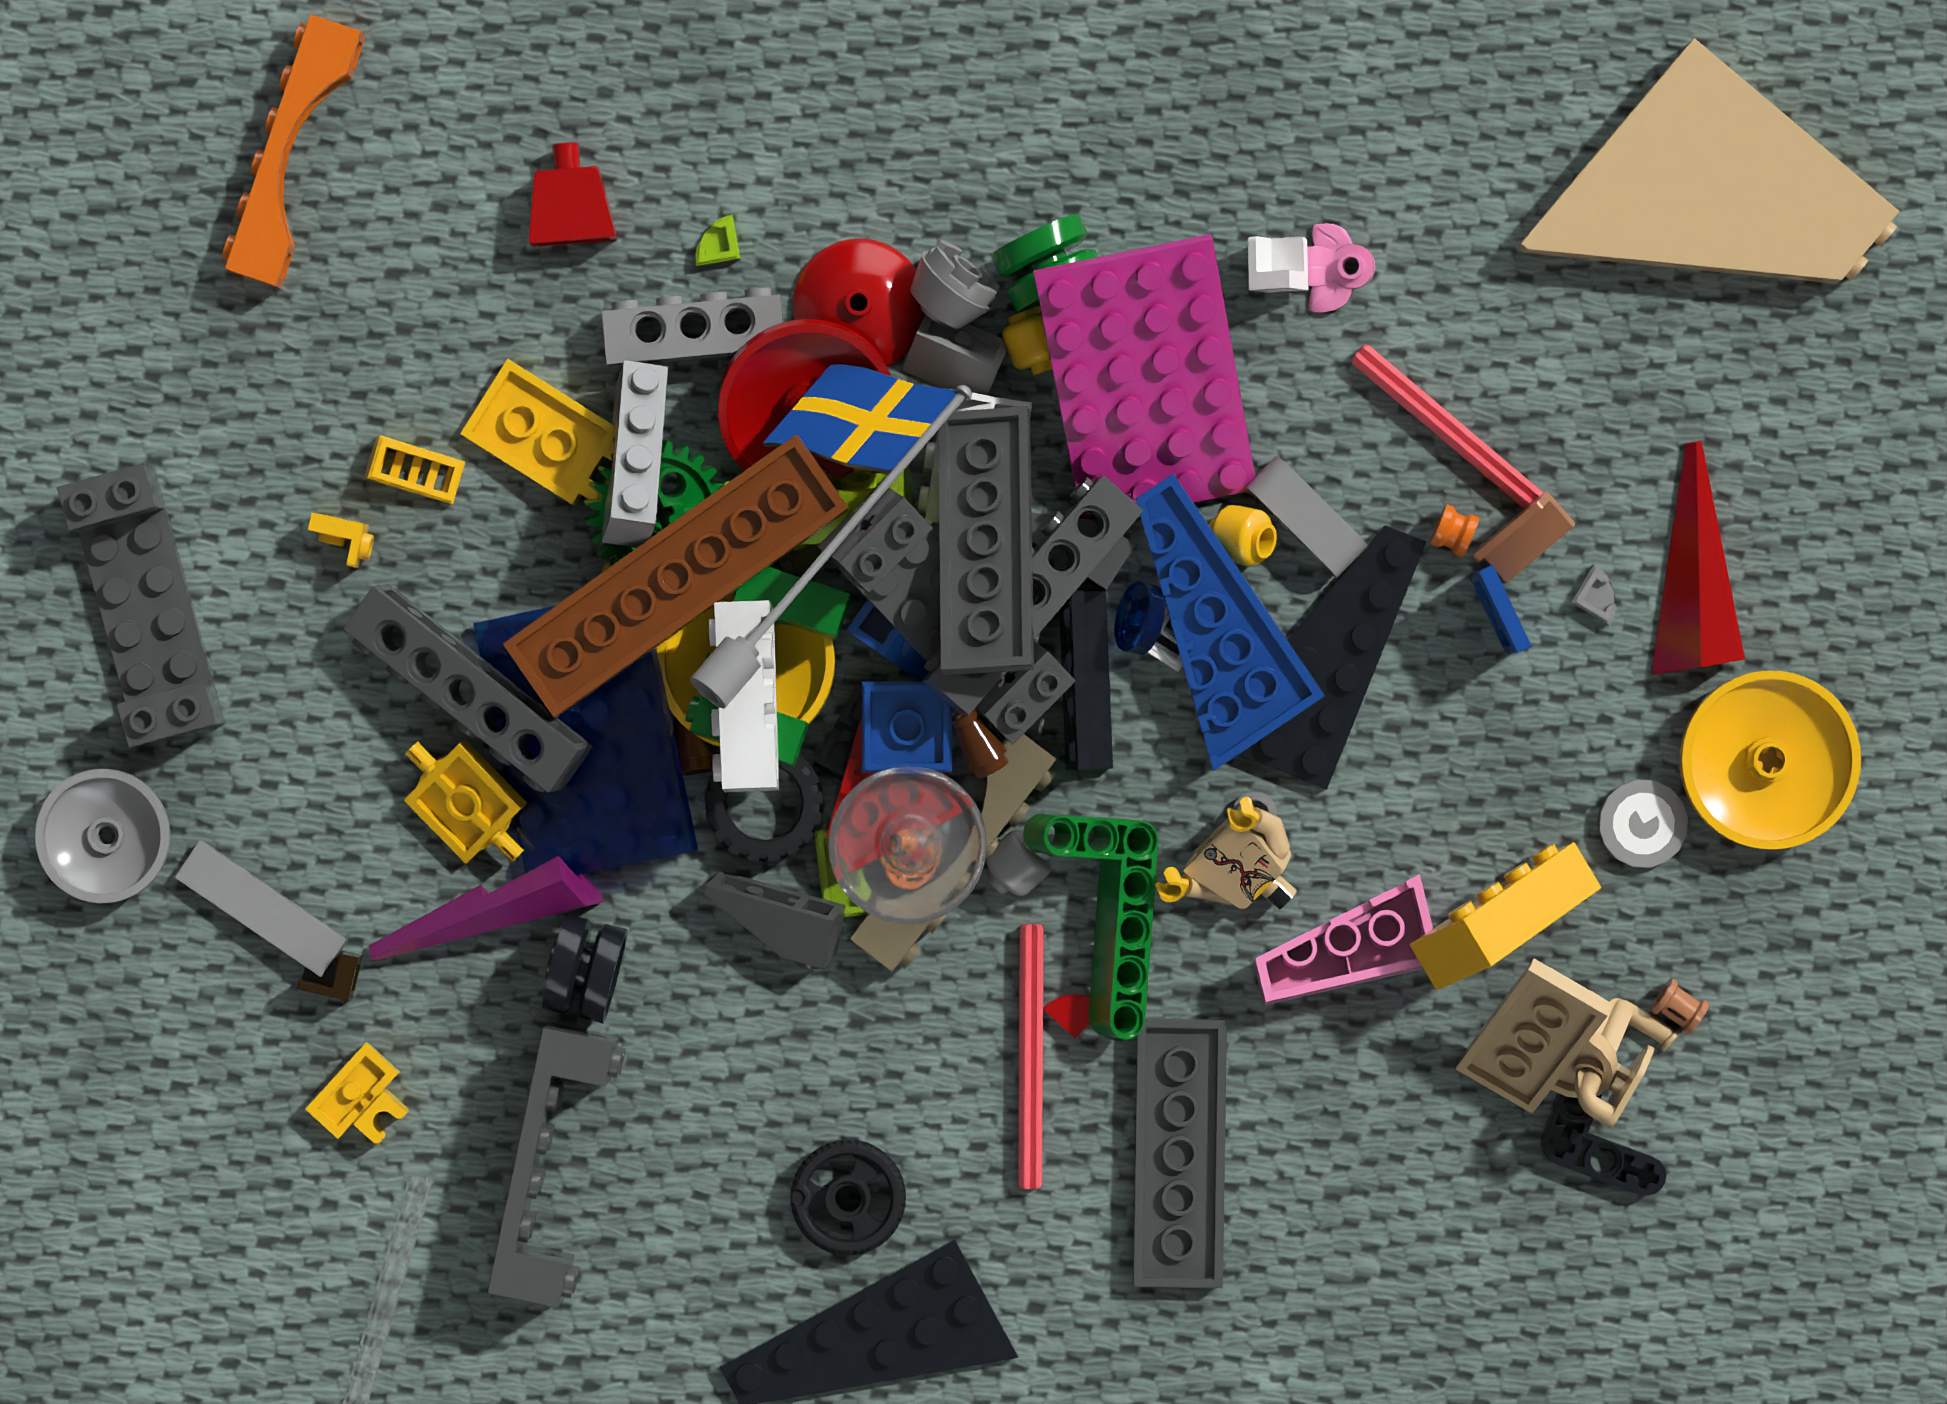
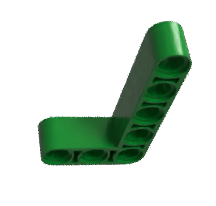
(1112, 909)

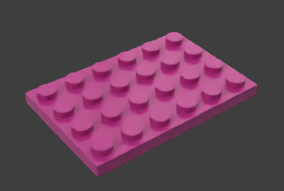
(1147, 370)

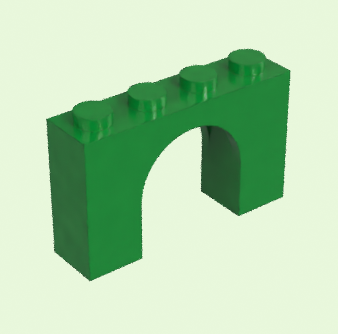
(814, 609)

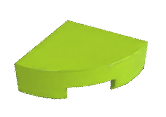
(718, 243)

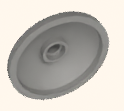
(71, 841)

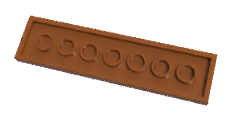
(676, 576)

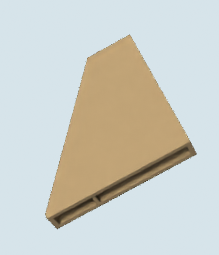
(1717, 185)

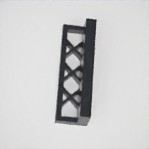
(1088, 698)

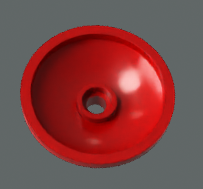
(866, 270)

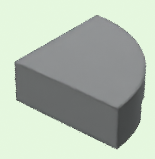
(1596, 596)

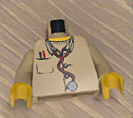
(1236, 862)

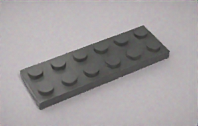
(986, 542)
(1180, 1153)

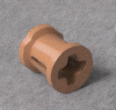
(1679, 1006)

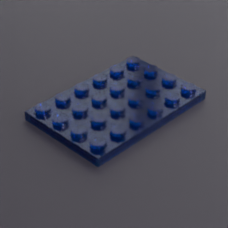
(628, 791)

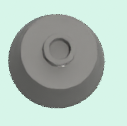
(952, 287)

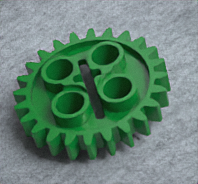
(691, 489)

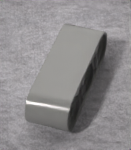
(1307, 516)

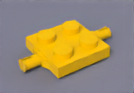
(465, 801)

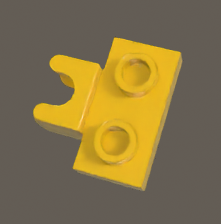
(358, 1096)

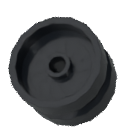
(579, 967)

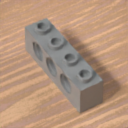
(623, 320)

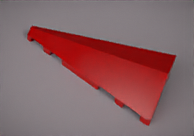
(1697, 607)

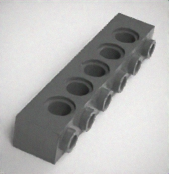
(1113, 515)
(561, 747)

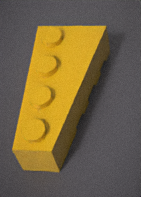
(1505, 915)

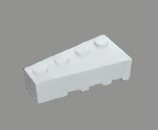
(750, 720)

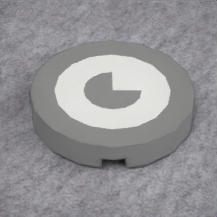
(1643, 823)

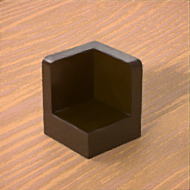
(338, 981)

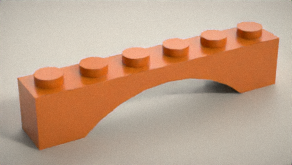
(322, 64)

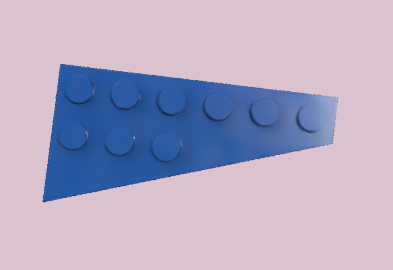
(1230, 647)

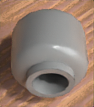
(1016, 867)

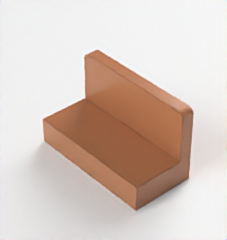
(1525, 537)

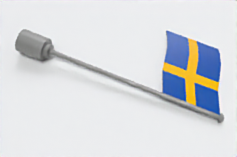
(855, 422)

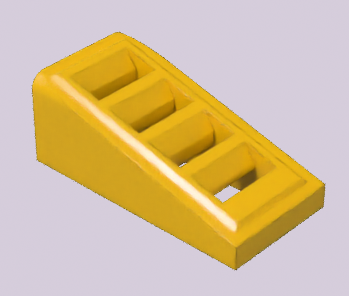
(377, 458)

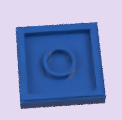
(1500, 610)
(905, 727)

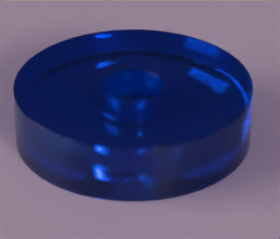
(1139, 618)

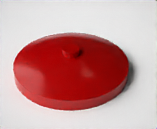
(775, 373)

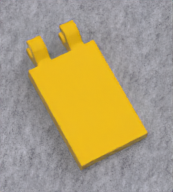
(541, 433)

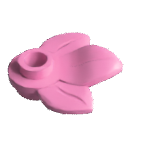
(1327, 271)

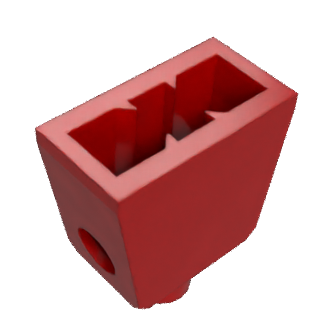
(569, 202)

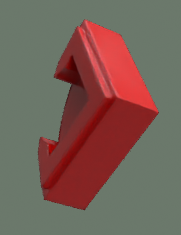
(1070, 1012)

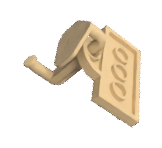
(1563, 1041)

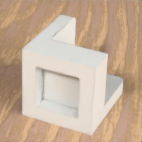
(1277, 264)

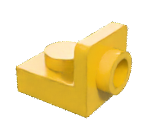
(336, 530)

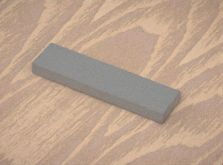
(261, 908)

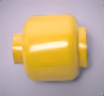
(1027, 341)
(1245, 534)

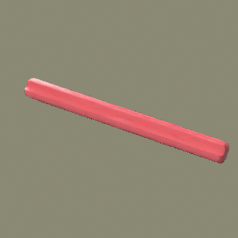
(1445, 426)
(1030, 1056)

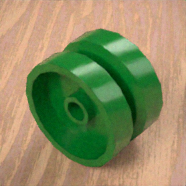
(1040, 250)

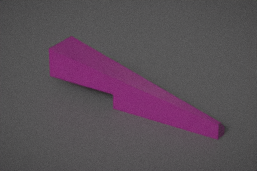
(532, 896)

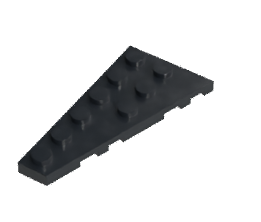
(1341, 651)
(899, 1327)

